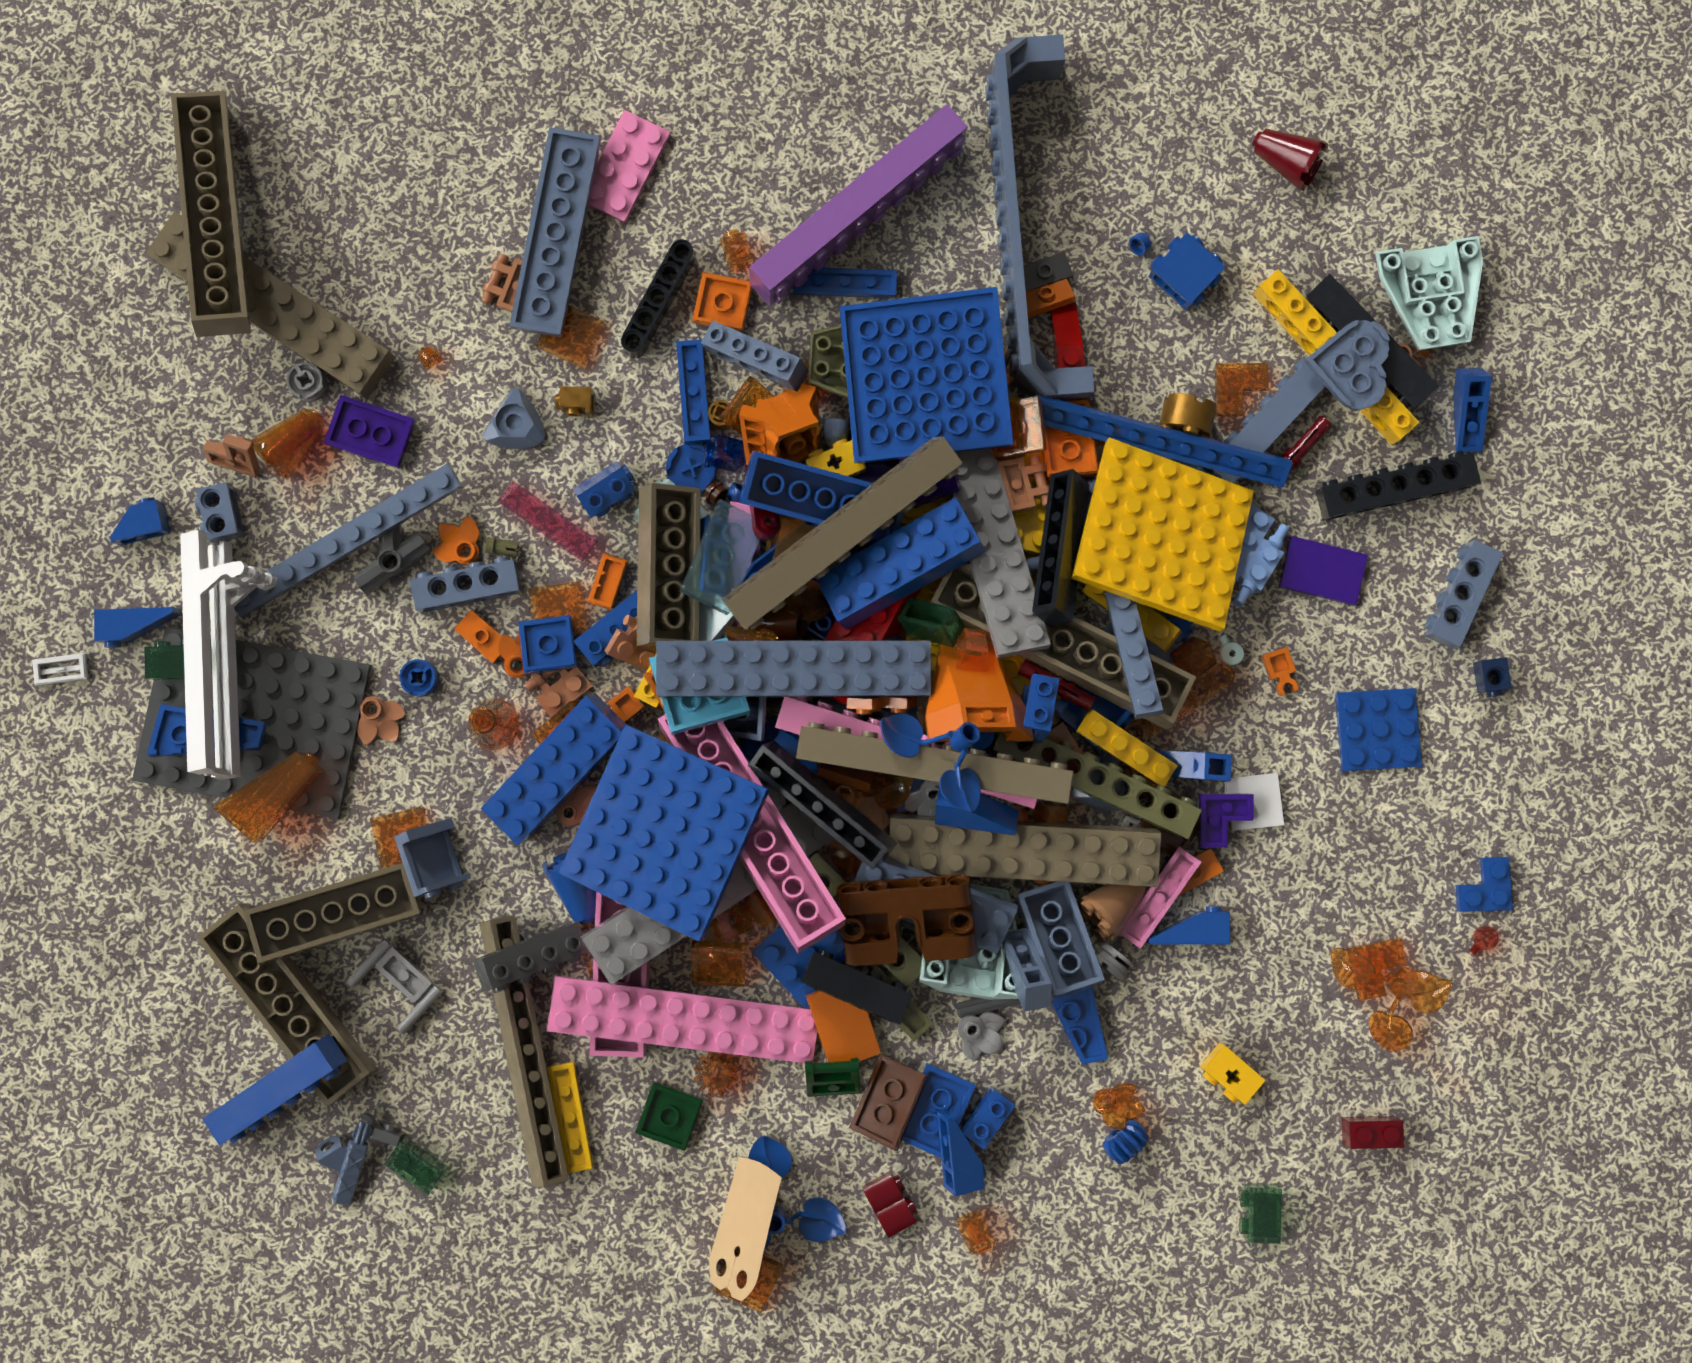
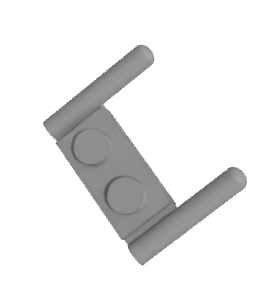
(404, 976)

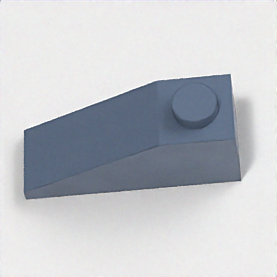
(1027, 970)

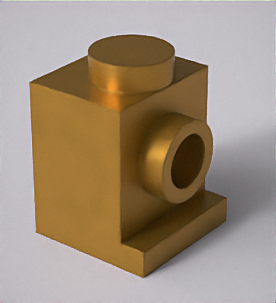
(575, 401)

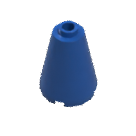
(576, 898)

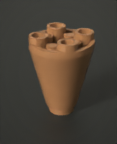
(1110, 908)

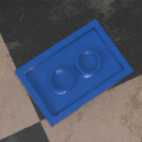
(941, 1092)

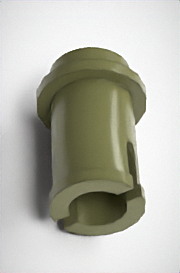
(500, 547)

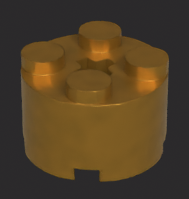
(1188, 415)

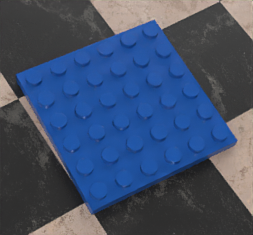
(926, 373)
(664, 832)

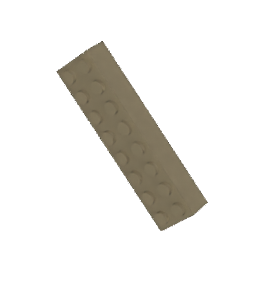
(284, 1002)

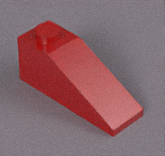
(1067, 337)

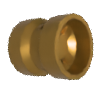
(717, 407)

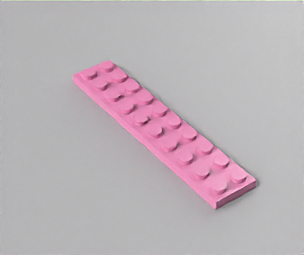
(681, 1020)

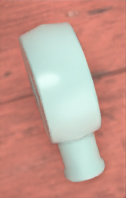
(1226, 648)

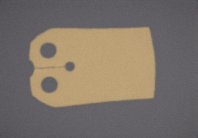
(745, 1225)

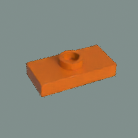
(1049, 297)
(608, 581)
(480, 635)
(1206, 870)

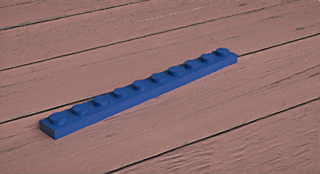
(1165, 442)

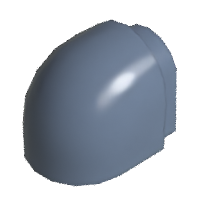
(835, 430)

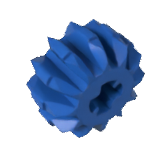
(1126, 1143)

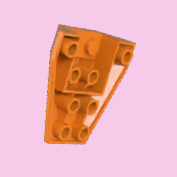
(974, 697)

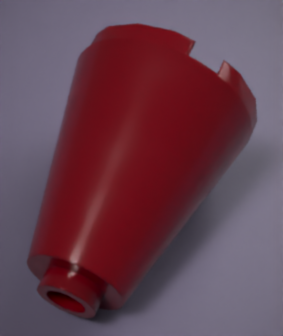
(1290, 155)

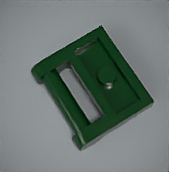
(832, 1078)

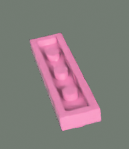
(1159, 899)

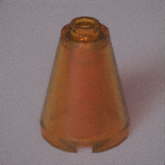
(288, 441)
(493, 723)

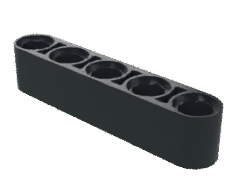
(658, 286)

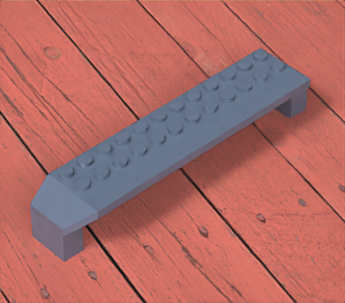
(1020, 62)

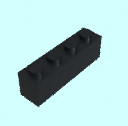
(855, 987)

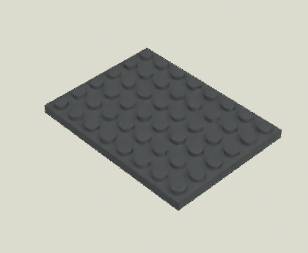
(304, 701)

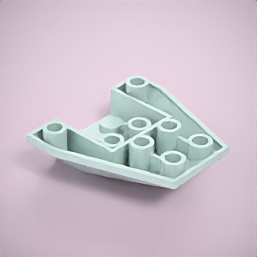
(1434, 290)
(979, 976)

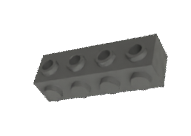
(530, 956)

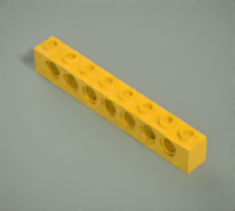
(1311, 332)

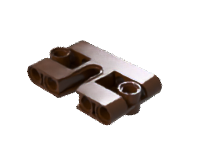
(927, 901)

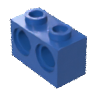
(987, 1117)

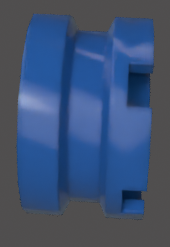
(430, 678)

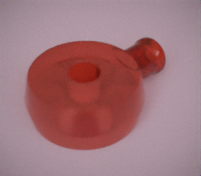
(1480, 943)

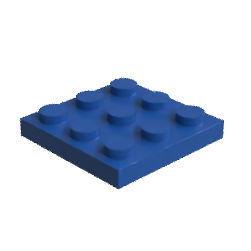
(1378, 729)
(787, 965)

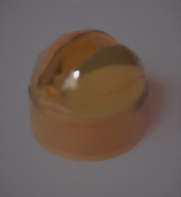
(427, 353)

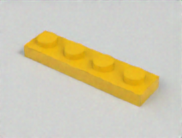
(1155, 627)
(1126, 748)
(570, 1116)

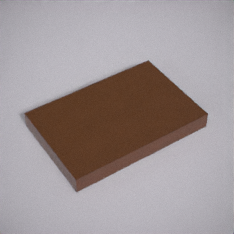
(889, 1102)

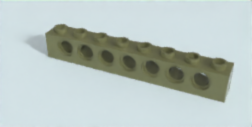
(1179, 825)

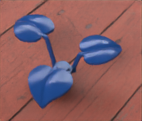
(958, 787)
(820, 1216)

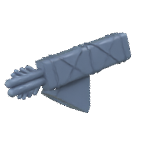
(346, 1161)

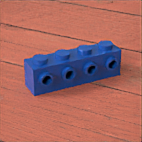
(596, 638)

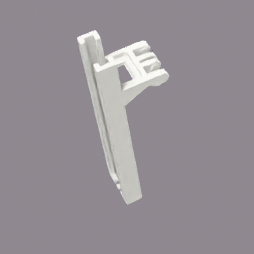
(228, 585)

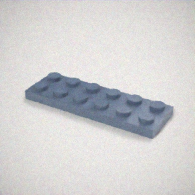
(991, 914)

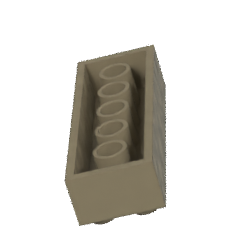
(665, 551)
(330, 913)

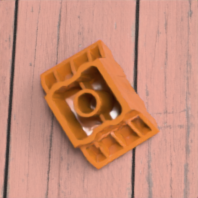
(783, 425)

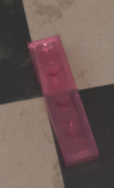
(547, 521)

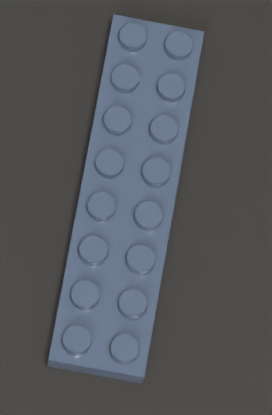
(555, 232)

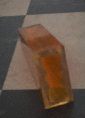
(266, 799)

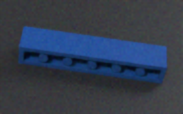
(275, 1089)

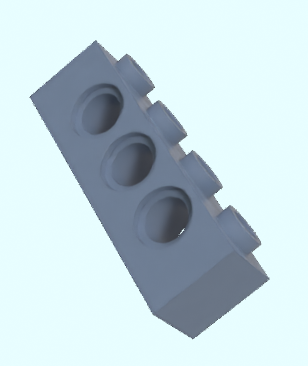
(754, 356)
(1485, 561)
(425, 584)

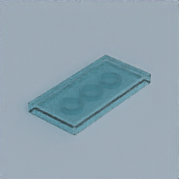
(721, 556)

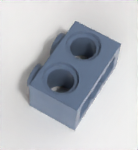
(226, 510)

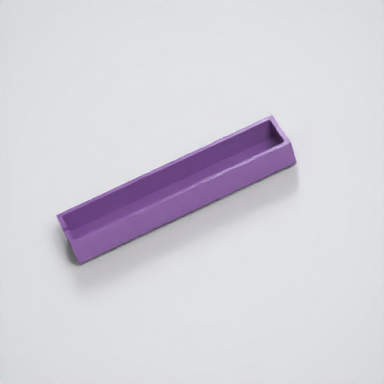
(858, 206)

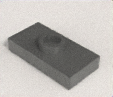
(1047, 271)

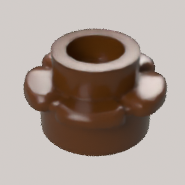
(715, 492)

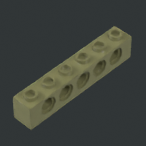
(909, 967)

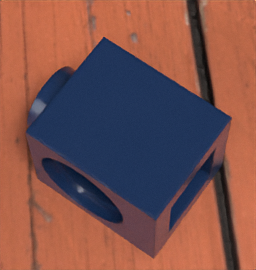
(1500, 668)

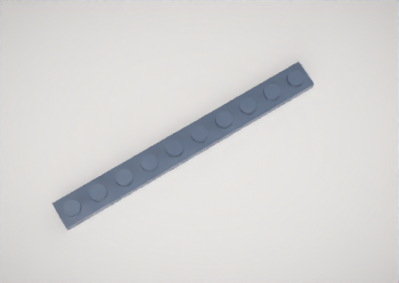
(354, 535)
(1132, 649)

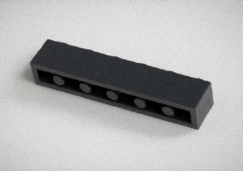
(1401, 370)
(1059, 548)
(822, 804)

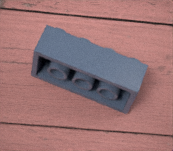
(1060, 938)

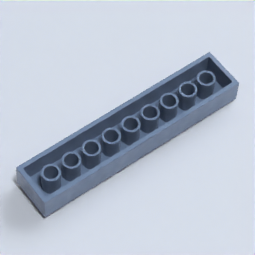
(793, 668)

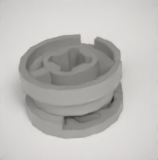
(306, 381)
(1114, 966)

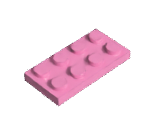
(626, 165)

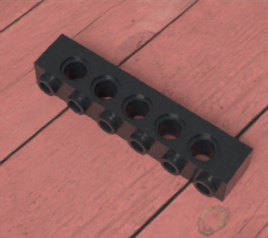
(1464, 476)

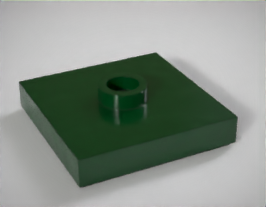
(669, 1115)

